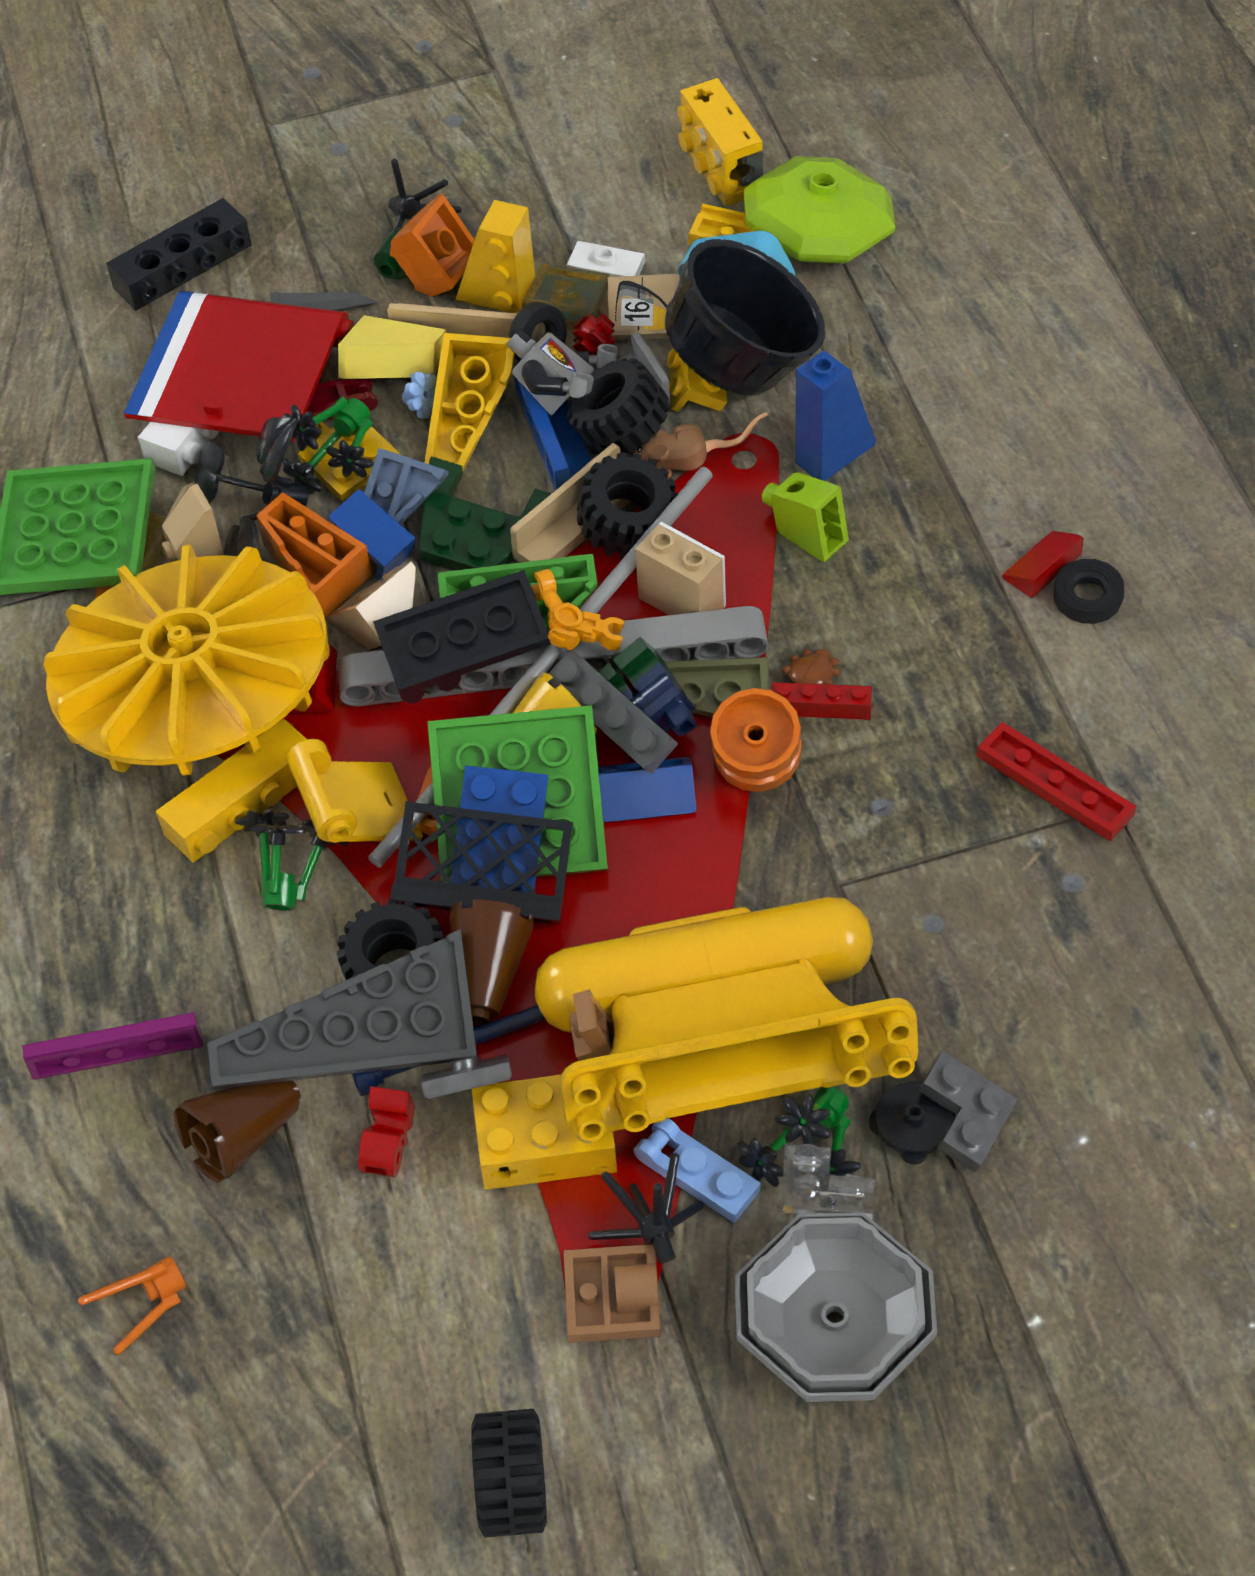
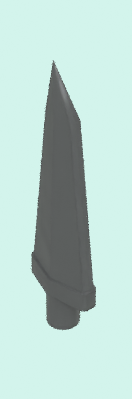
(327, 301)

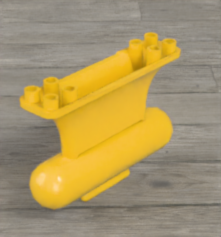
(723, 1014)

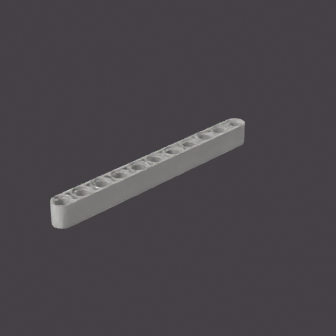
(680, 637)

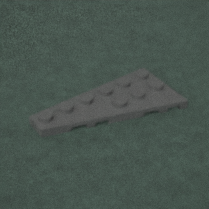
(377, 1021)

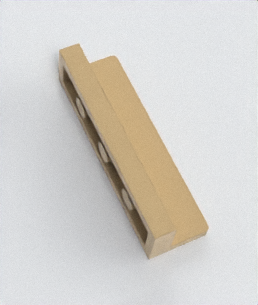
(455, 319)
(552, 525)

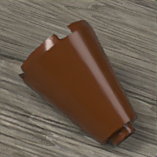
(493, 948)
(234, 1124)

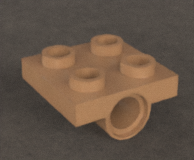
(611, 1293)

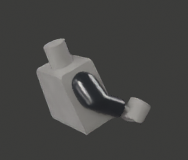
(554, 370)

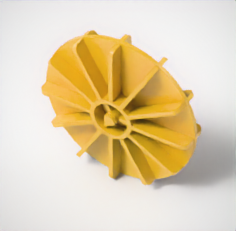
(187, 660)

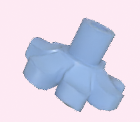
(420, 393)

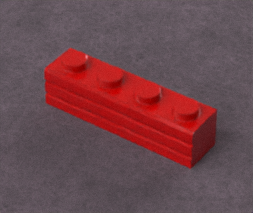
(827, 700)

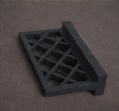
(445, 894)

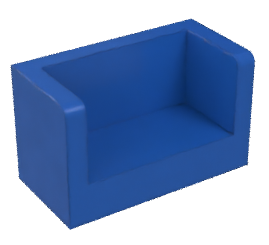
(385, 538)

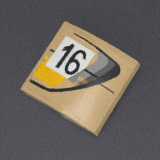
(640, 304)

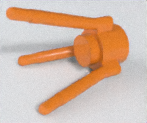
(158, 1281)

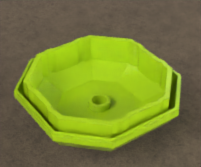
(820, 209)

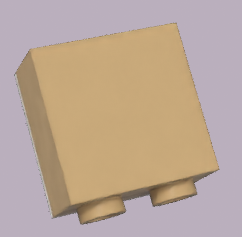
(679, 573)

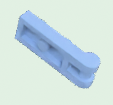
(699, 1170)

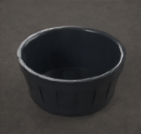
(741, 318)

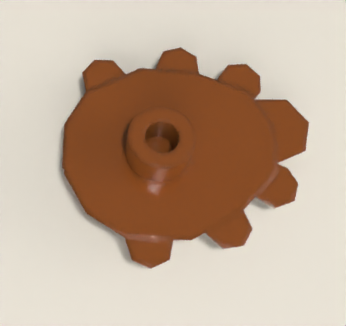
(812, 667)

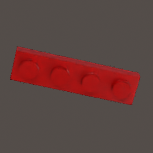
(1056, 781)

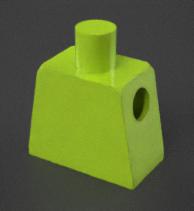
(809, 514)

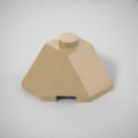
(191, 523)
(373, 603)

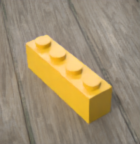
(244, 782)

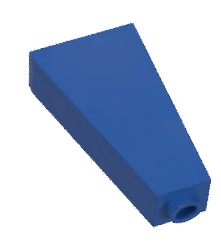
(829, 417)

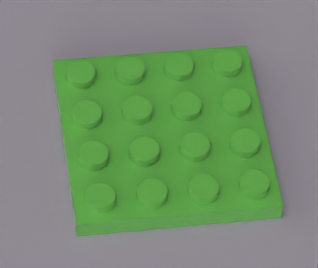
(73, 525)
(534, 742)

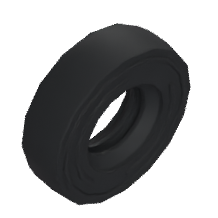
(539, 312)
(1088, 610)

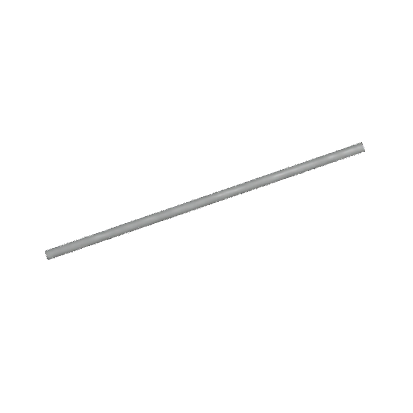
(552, 653)

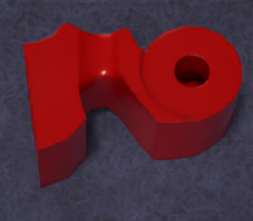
(384, 1141)

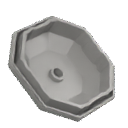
(842, 1268)

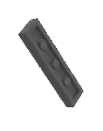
(613, 712)

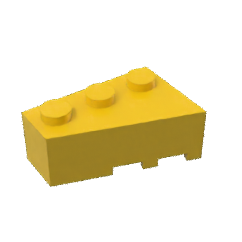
(500, 260)

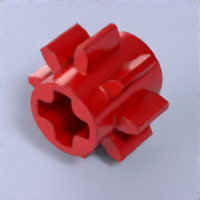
(592, 332)

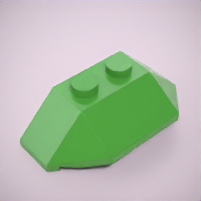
(573, 576)

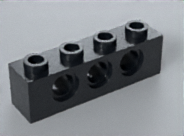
(179, 254)

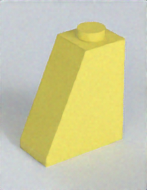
(389, 349)

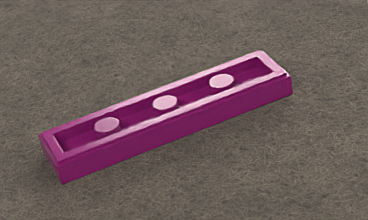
(113, 1046)

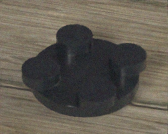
(910, 1122)

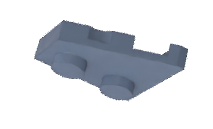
(401, 483)

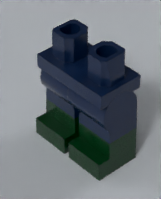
(658, 689)

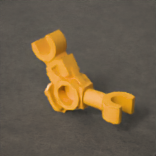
(569, 624)

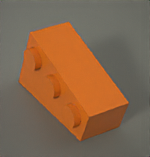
(316, 548)

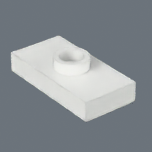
(606, 260)

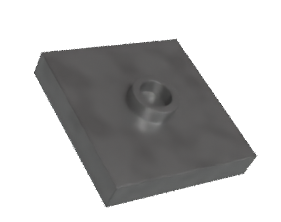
(465, 1075)

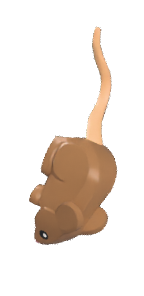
(686, 446)

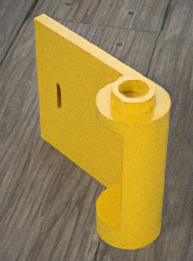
(347, 797)

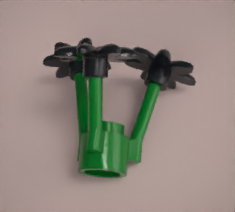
(350, 418)
(278, 888)
(811, 1118)

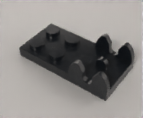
(461, 634)

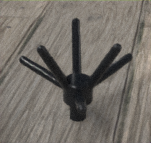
(406, 205)
(654, 1226)

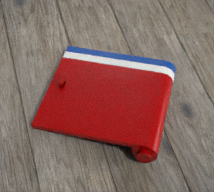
(234, 362)

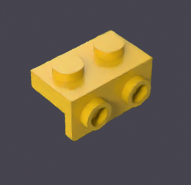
(688, 385)

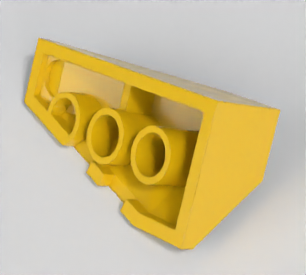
(467, 390)

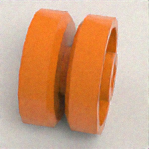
(756, 739)

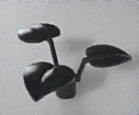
(270, 454)

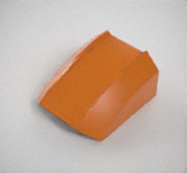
(433, 248)

